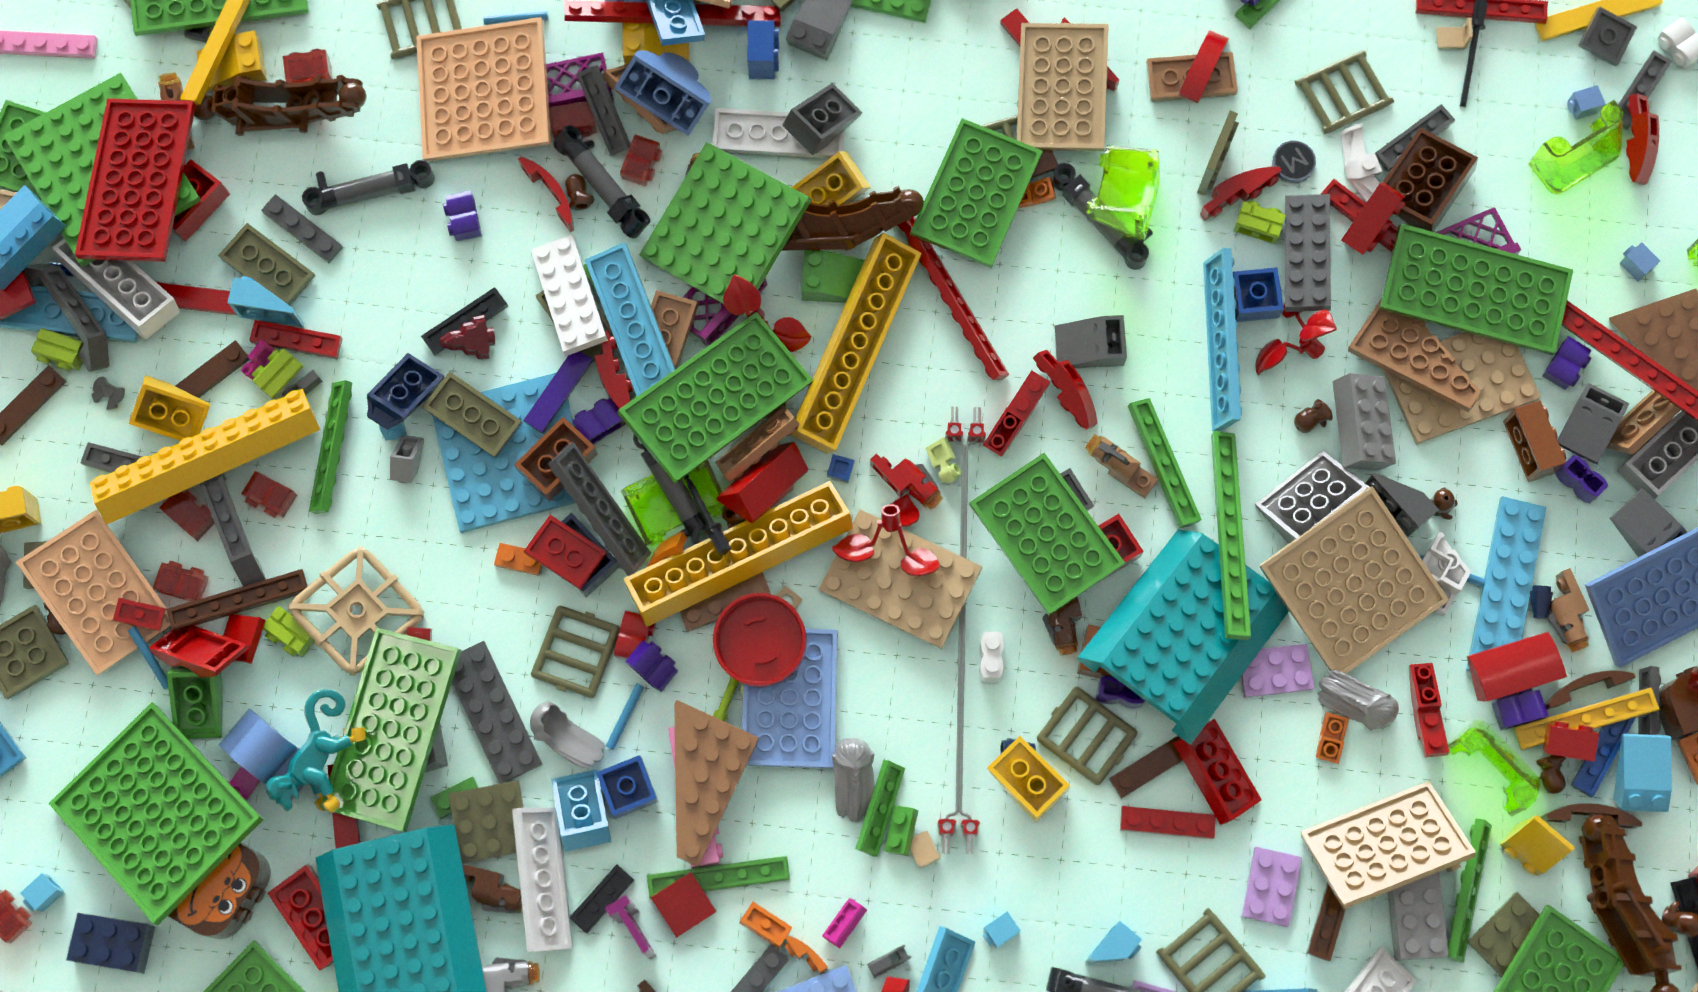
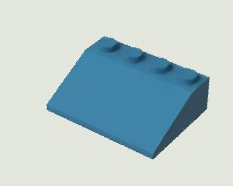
(24, 233)

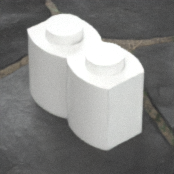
(1681, 42)
(992, 662)

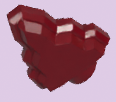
(471, 338)

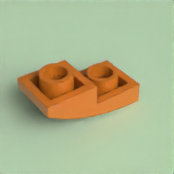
(1038, 193)
(669, 547)
(1331, 737)
(800, 949)

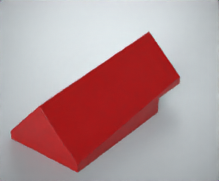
(765, 482)

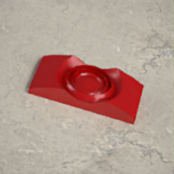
(198, 650)

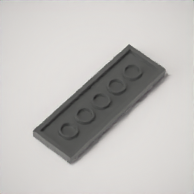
(1307, 253)
(600, 509)
(494, 714)

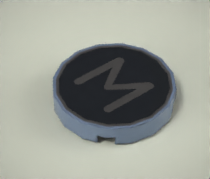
(1295, 160)

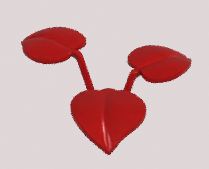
(744, 298)
(1317, 326)
(894, 517)

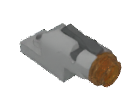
(510, 973)

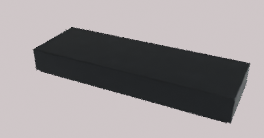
(606, 893)

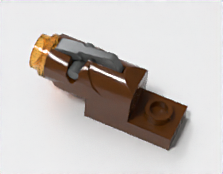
(1062, 629)
(491, 892)

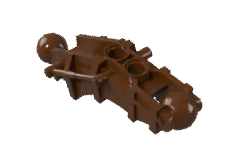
(304, 103)
(853, 223)
(1621, 906)

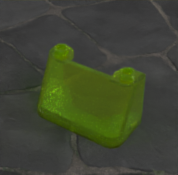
(1564, 166)
(1127, 189)
(653, 511)
(1524, 782)

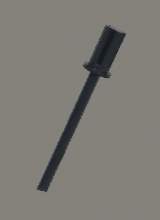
(1478, 19)
(713, 529)

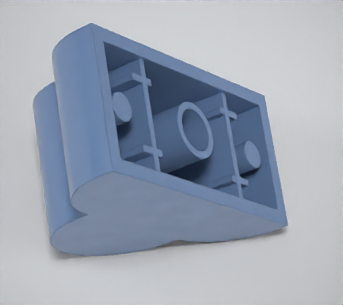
(665, 88)
(259, 747)

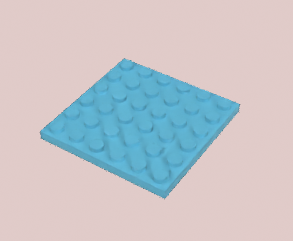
(492, 489)

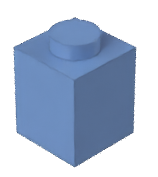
(1585, 102)
(1639, 261)

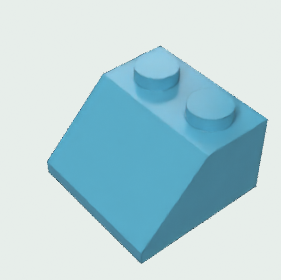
(1116, 945)

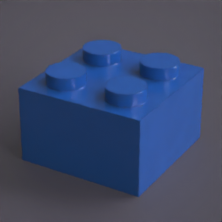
(762, 50)
(1257, 294)
(627, 787)

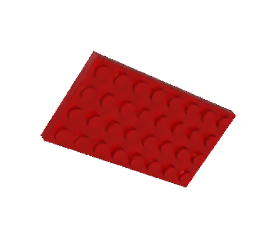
(135, 180)

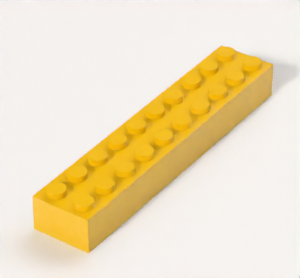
(855, 343)
(203, 456)
(755, 547)

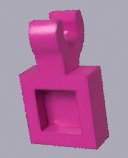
(259, 357)

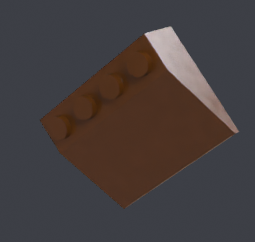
(1430, 178)

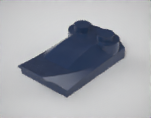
(401, 391)

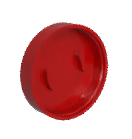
(760, 640)

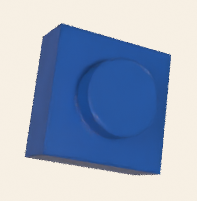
(840, 468)

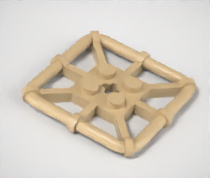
(355, 594)

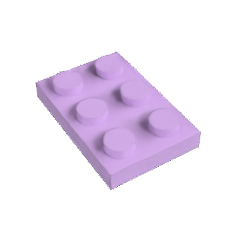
(1278, 672)
(1271, 886)

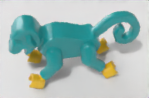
(309, 761)

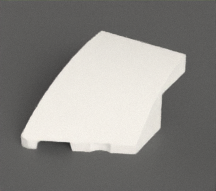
(1446, 569)

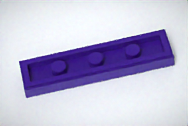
(558, 391)

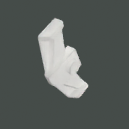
(1359, 166)

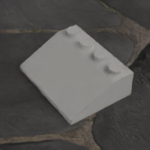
(1309, 496)

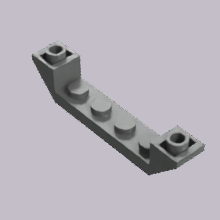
(95, 349)
(231, 531)

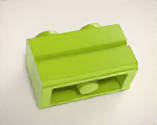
(1259, 222)
(58, 350)
(276, 373)
(284, 628)

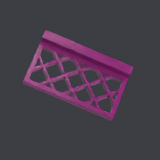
(568, 95)
(1509, 247)
(719, 321)
(622, 911)

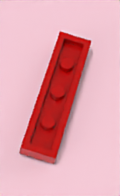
(296, 339)
(1167, 822)

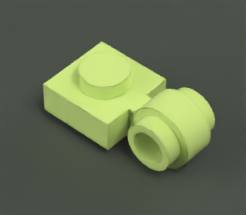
(940, 456)

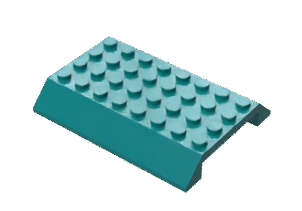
(1171, 633)
(401, 914)

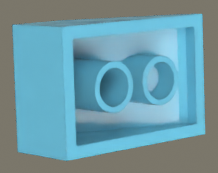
(255, 302)
(1644, 773)
(580, 810)

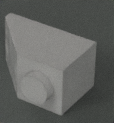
(406, 459)

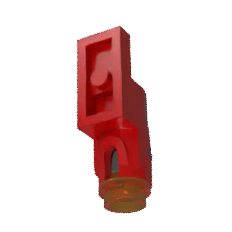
(909, 477)

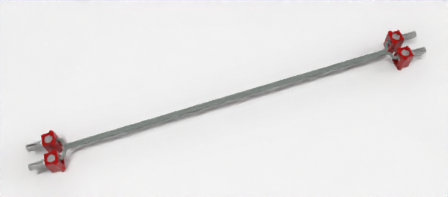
(946, 826)

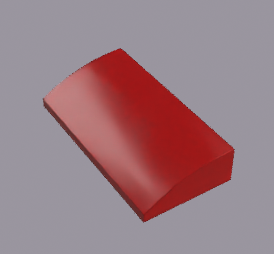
(1515, 667)
(1218, 773)
(302, 908)

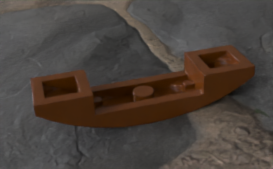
(1611, 678)
(1563, 814)

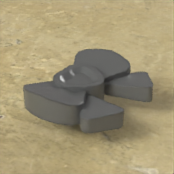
(103, 388)

